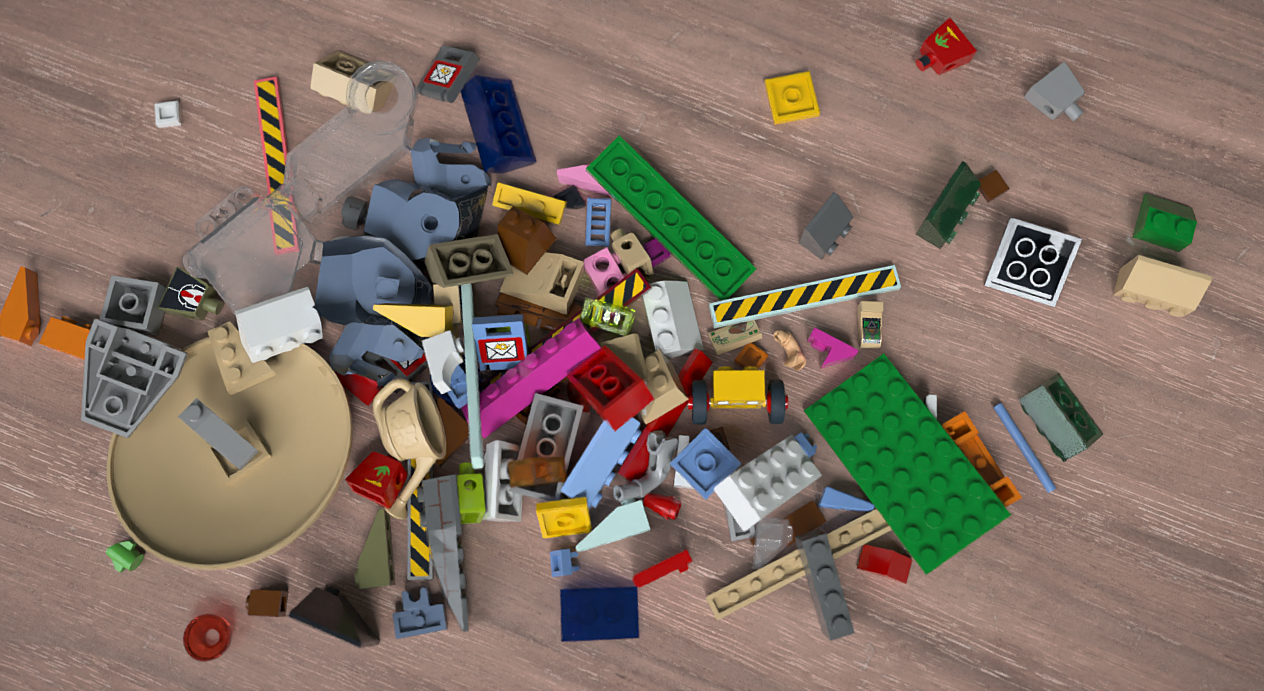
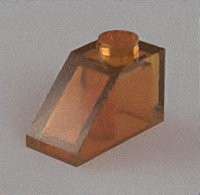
(537, 471)

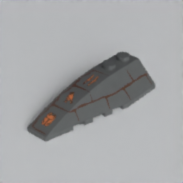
(442, 529)

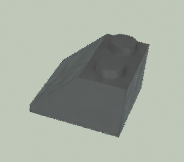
(826, 227)

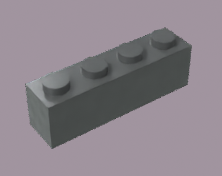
(824, 584)

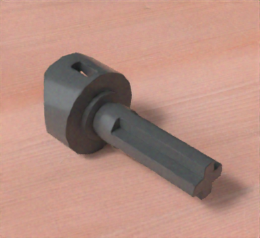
(354, 213)

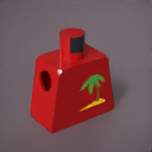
(945, 49)
(378, 479)

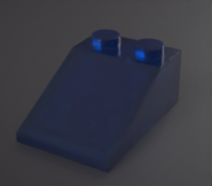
(599, 614)

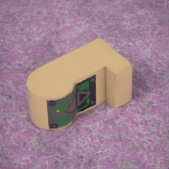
(869, 324)

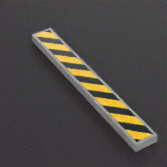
(418, 556)

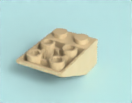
(549, 283)

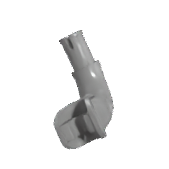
(660, 457)

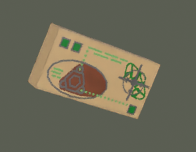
(734, 336)

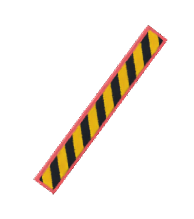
(271, 130)

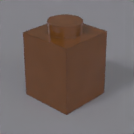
(267, 603)

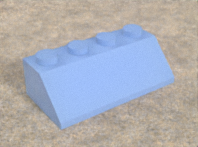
(599, 461)

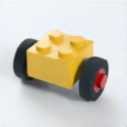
(738, 391)

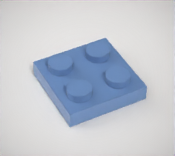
(705, 463)

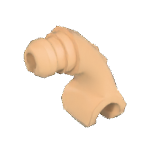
(794, 354)

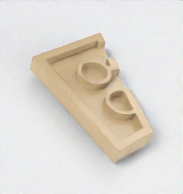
(234, 362)

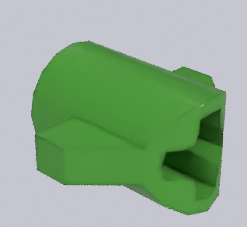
(125, 555)

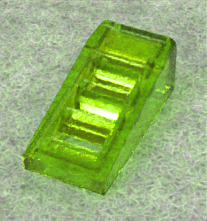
(619, 310)

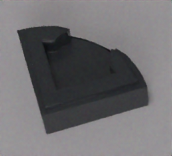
(573, 198)

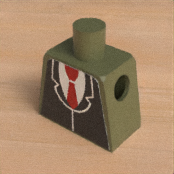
(189, 297)

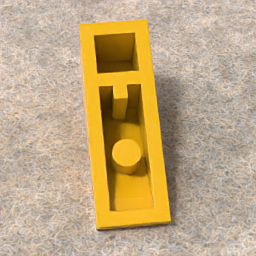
(422, 319)

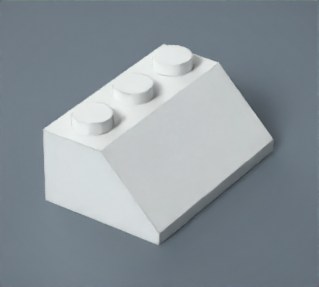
(672, 318)
(279, 324)
(499, 502)

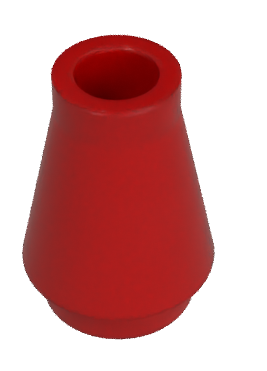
(664, 505)

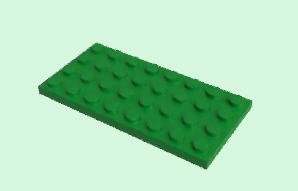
(906, 464)

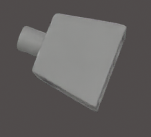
(1057, 94)

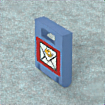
(500, 349)

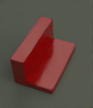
(360, 386)

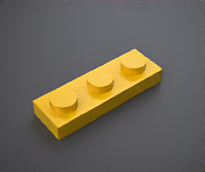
(532, 203)

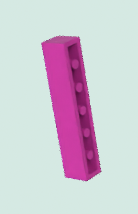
(534, 375)

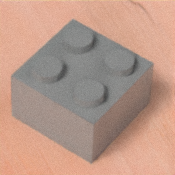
(134, 304)

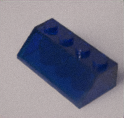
(497, 124)

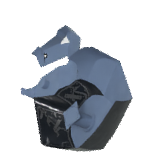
(437, 208)
(353, 279)

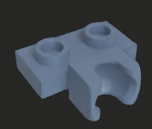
(419, 616)

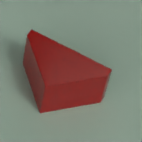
(884, 563)

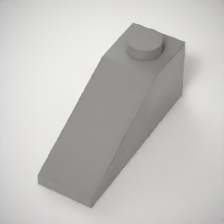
(218, 434)

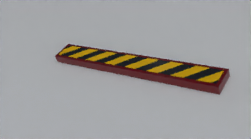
(621, 294)

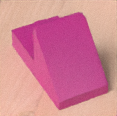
(838, 350)

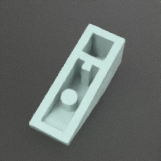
(620, 524)

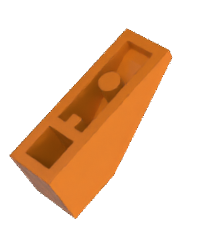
(21, 310)

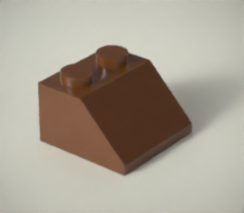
(524, 239)

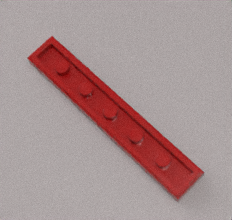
(638, 458)

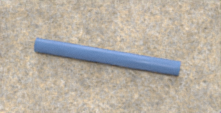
(1024, 447)

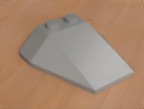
(125, 376)

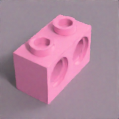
(599, 278)

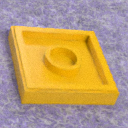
(792, 97)
(564, 517)

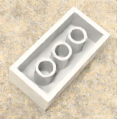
(767, 482)

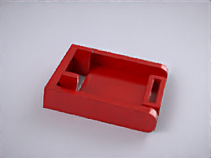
(677, 562)

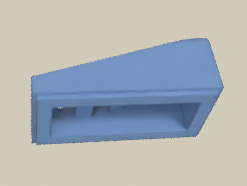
(598, 202)
(837, 499)

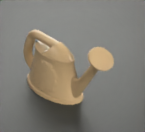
(410, 430)

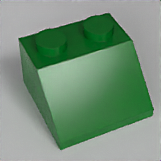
(1165, 223)

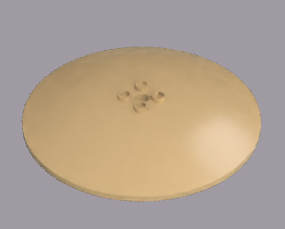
(195, 504)

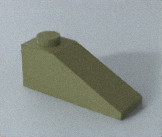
(376, 559)

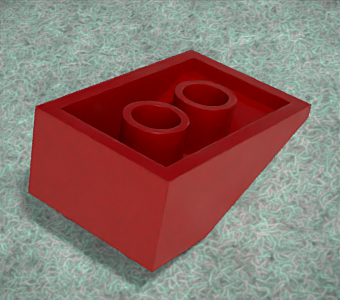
(611, 387)

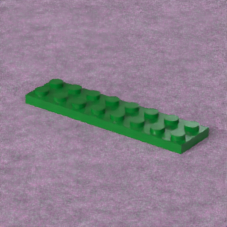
(670, 219)

